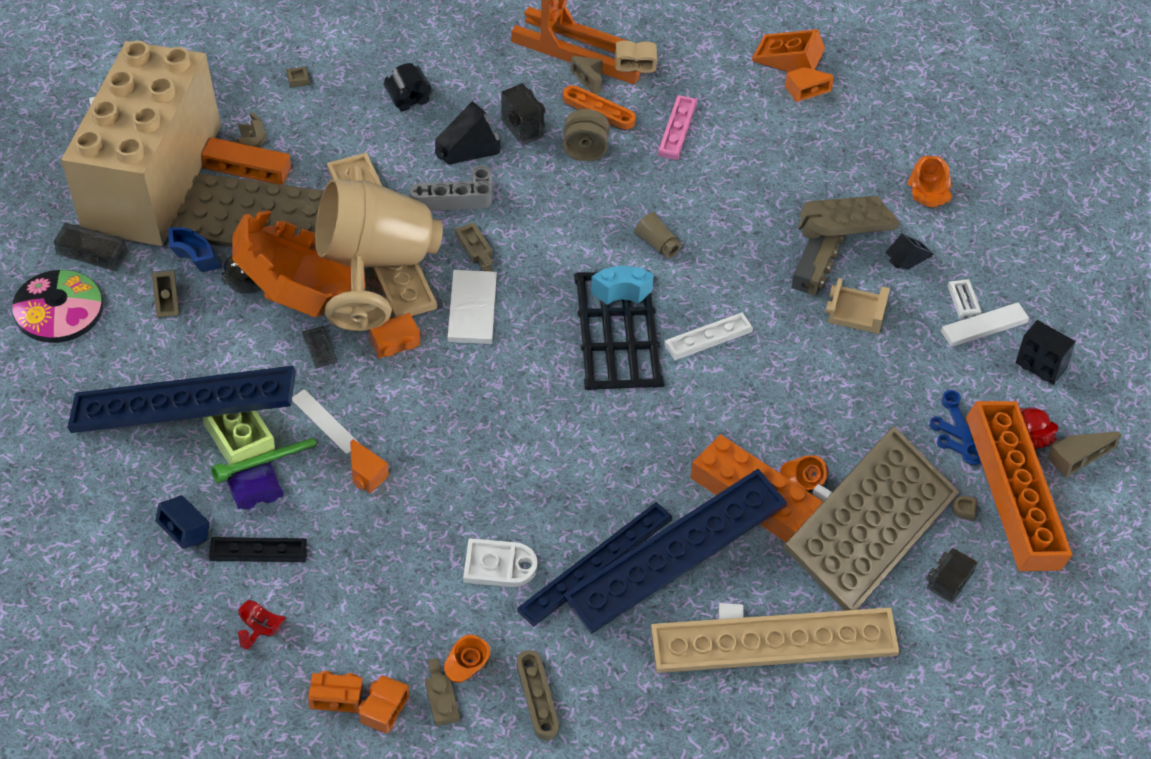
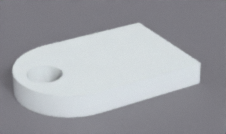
(498, 563)

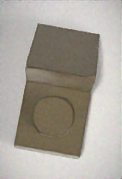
(588, 72)

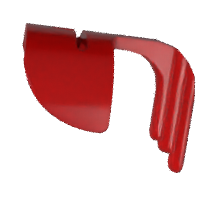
(250, 610)

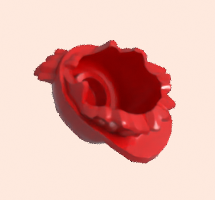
(1039, 427)

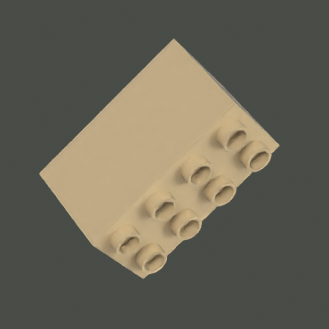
(142, 142)

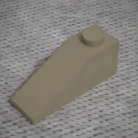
(1080, 450)

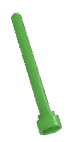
(223, 472)

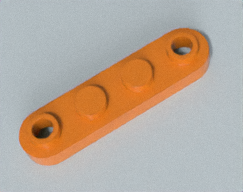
(615, 114)

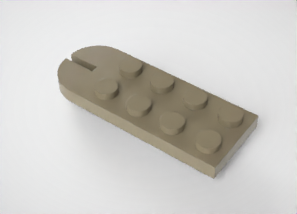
(845, 217)

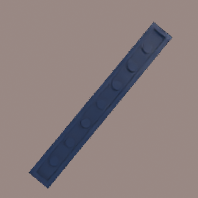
(613, 548)

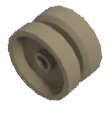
(586, 135)

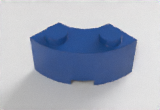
(191, 245)

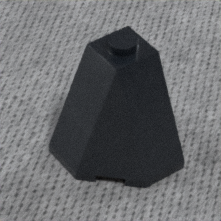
(467, 137)

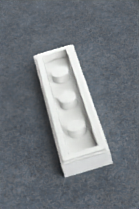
(984, 324)
(708, 336)

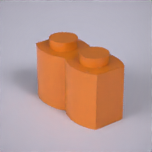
(383, 704)

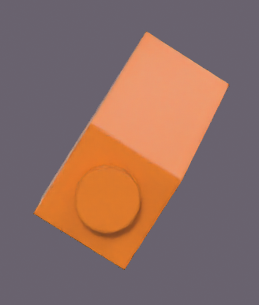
(807, 83)
(367, 467)

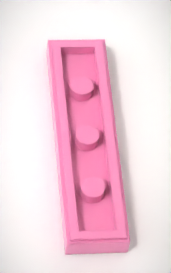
(677, 127)

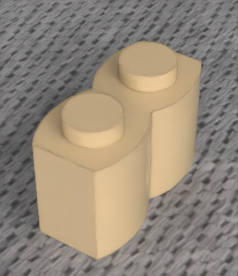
(635, 56)

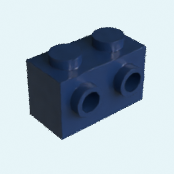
(182, 521)

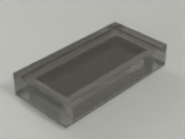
(319, 347)

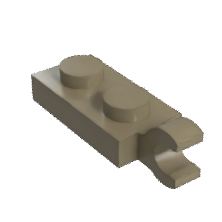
(475, 245)
(441, 696)

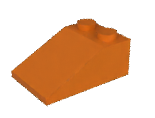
(790, 50)

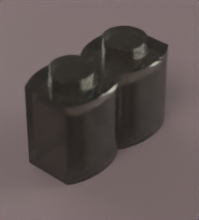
(951, 574)

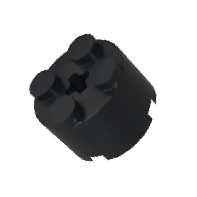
(407, 86)

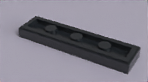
(258, 549)

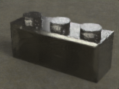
(90, 246)

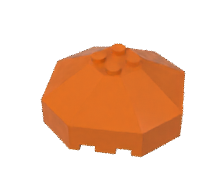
(288, 264)

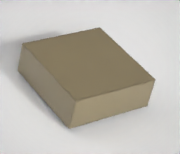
(297, 77)

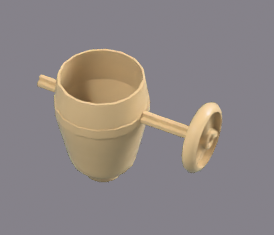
(370, 227)

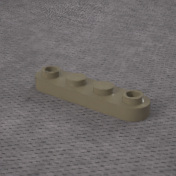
(537, 695)

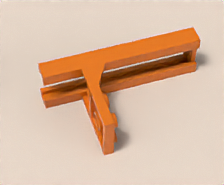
(557, 19)

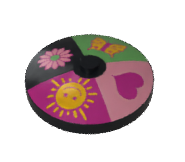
(57, 306)

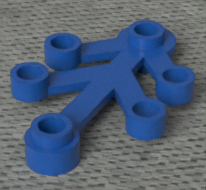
(960, 431)

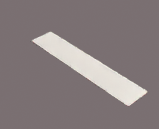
(323, 420)

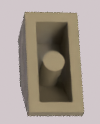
(165, 293)

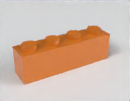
(246, 161)

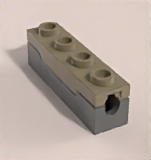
(816, 263)

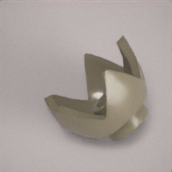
(253, 133)

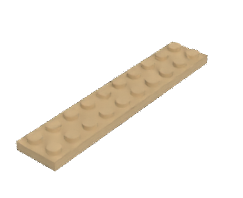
(401, 285)
(774, 640)

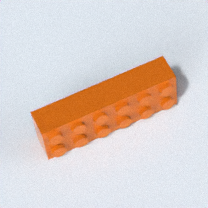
(727, 463)

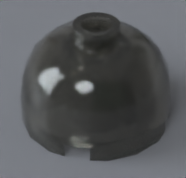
(237, 278)

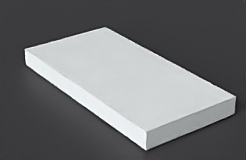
(472, 307)

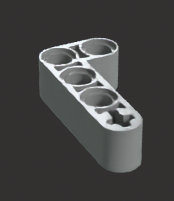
(457, 195)

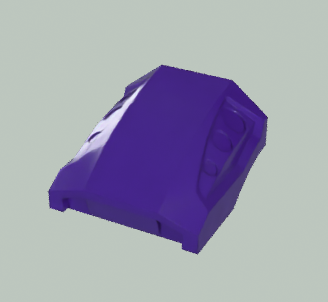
(254, 486)

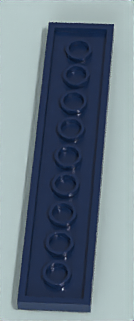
(182, 399)
(674, 550)

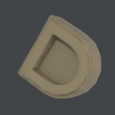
(964, 507)

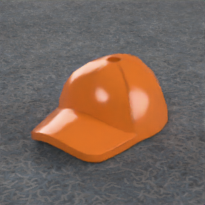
(803, 468)
(466, 648)

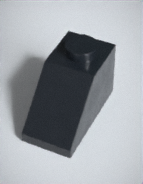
(907, 252)

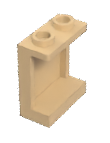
(857, 307)

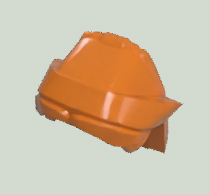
(931, 181)

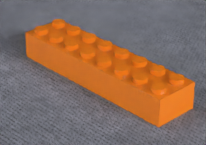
(1018, 486)

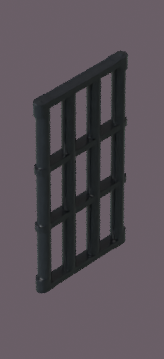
(609, 346)

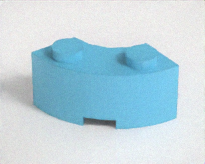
(622, 283)

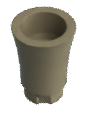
(657, 235)

